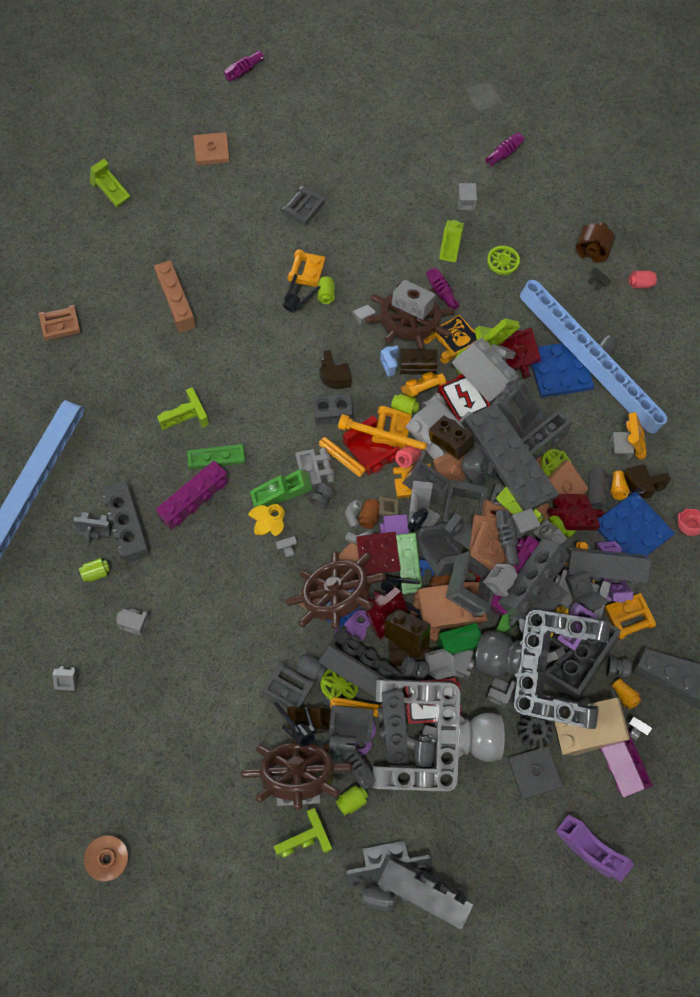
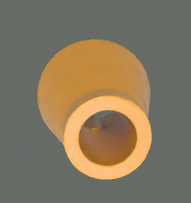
(619, 486)
(626, 694)

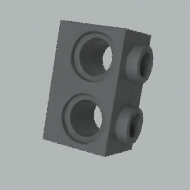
(333, 413)

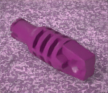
(243, 66)
(505, 148)
(442, 288)

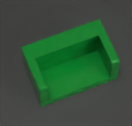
(459, 639)

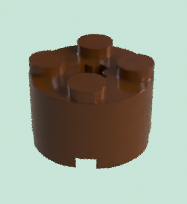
(595, 242)

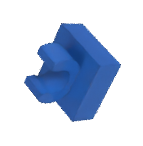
(423, 564)

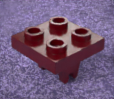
(382, 550)
(382, 608)

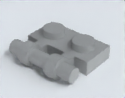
(308, 462)

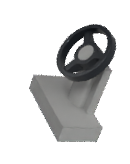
(419, 498)

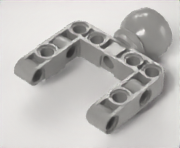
(481, 737)

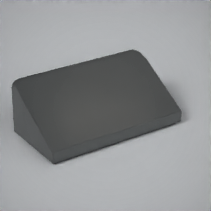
(599, 488)

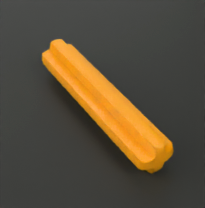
(342, 456)
(355, 704)

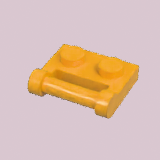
(312, 269)
(427, 381)
(397, 425)
(637, 436)
(628, 610)

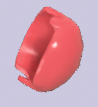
(689, 522)

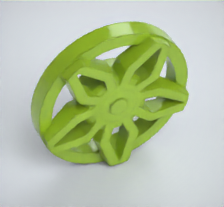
(503, 260)
(554, 462)
(338, 685)

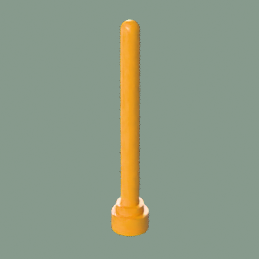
(346, 423)

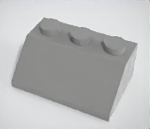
(485, 369)
(426, 419)

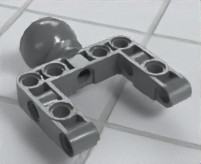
(500, 656)

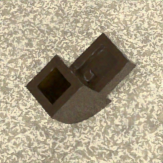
(334, 375)
(641, 482)
(319, 717)

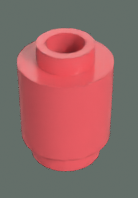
(642, 279)
(407, 456)

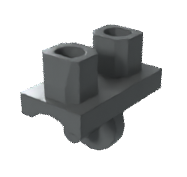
(92, 528)

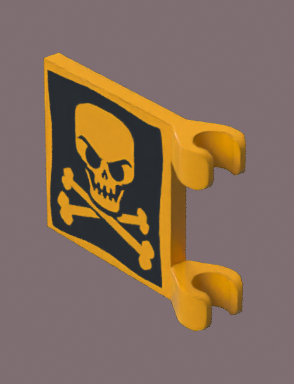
(461, 337)

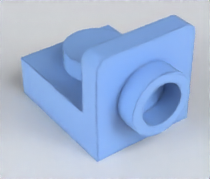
(388, 359)

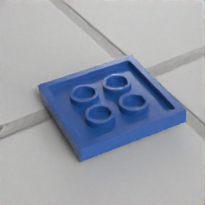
(560, 372)
(634, 526)

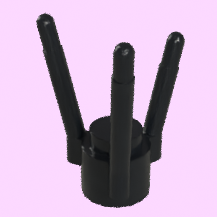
(292, 300)
(392, 582)
(303, 734)

